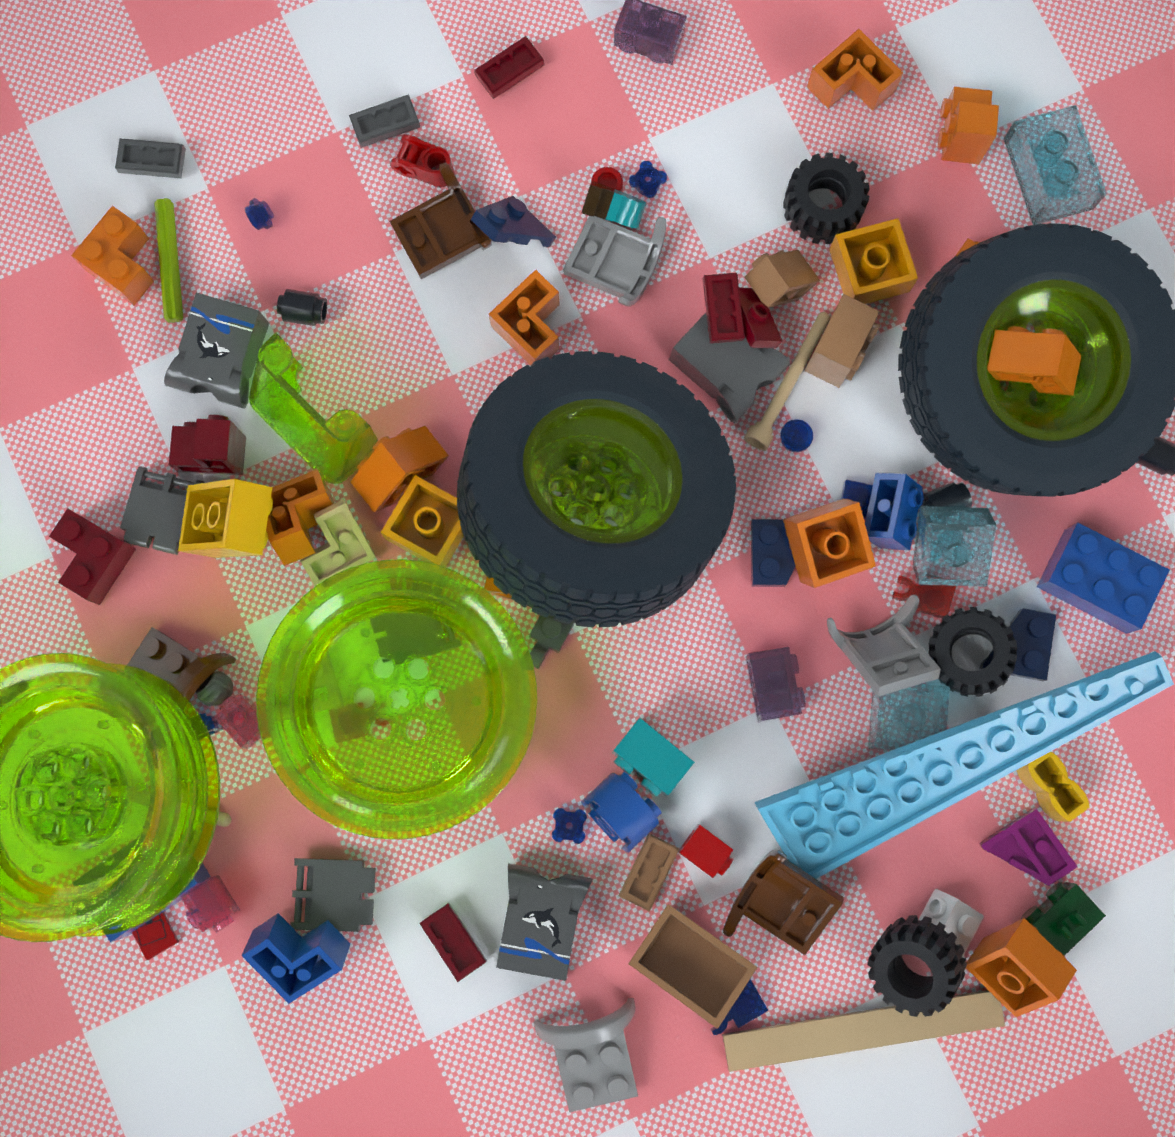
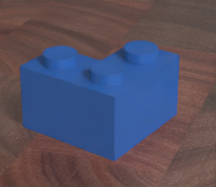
(295, 962)

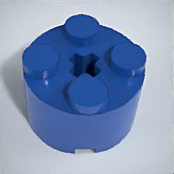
(622, 810)

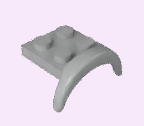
(615, 258)
(888, 653)
(593, 1059)

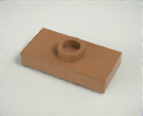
(648, 872)

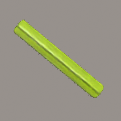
(168, 260)

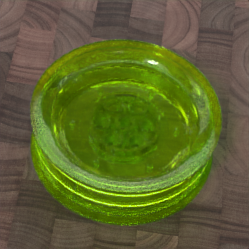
(330, 652)
(146, 830)

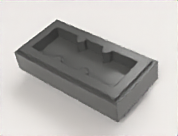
(384, 121)
(150, 158)

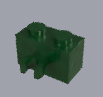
(1064, 916)

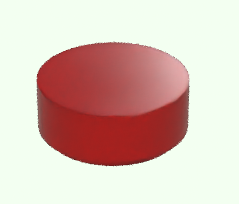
(609, 177)

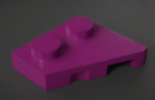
(1032, 848)

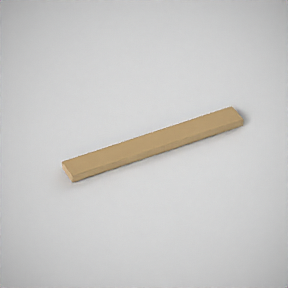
(858, 1031)

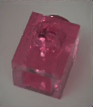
(240, 720)
(210, 905)

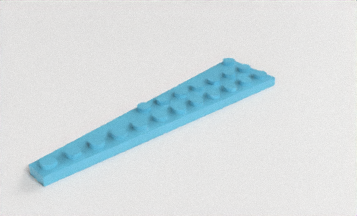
(883, 796)

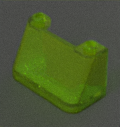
(329, 445)

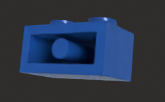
(893, 511)

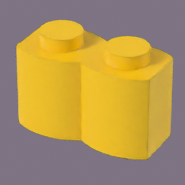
(1056, 794)

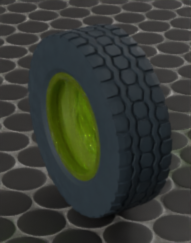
(1054, 281)
(594, 416)

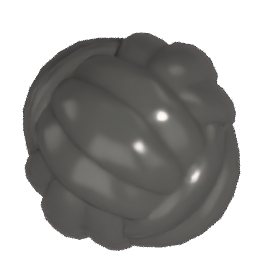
(215, 689)

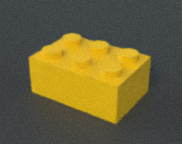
(226, 519)

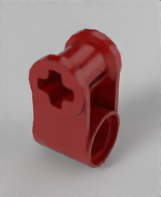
(418, 158)

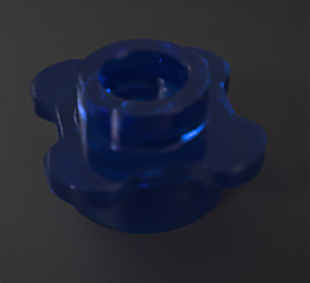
(650, 188)
(576, 832)

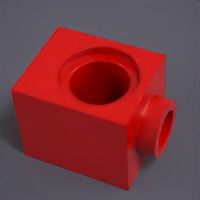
(707, 851)

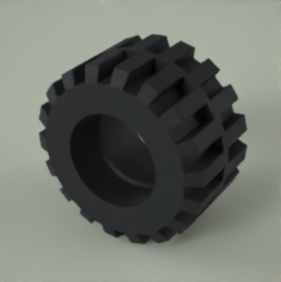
(832, 175)
(981, 624)
(902, 985)

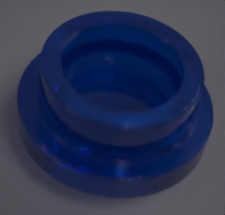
(259, 214)
(796, 435)

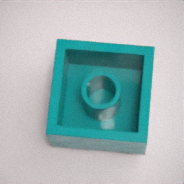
(652, 758)

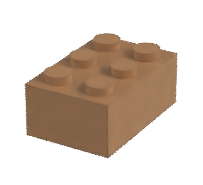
(693, 966)

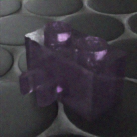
(649, 31)
(775, 684)

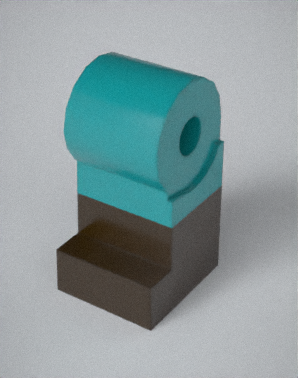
(613, 205)

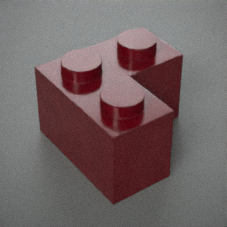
(208, 447)
(97, 560)

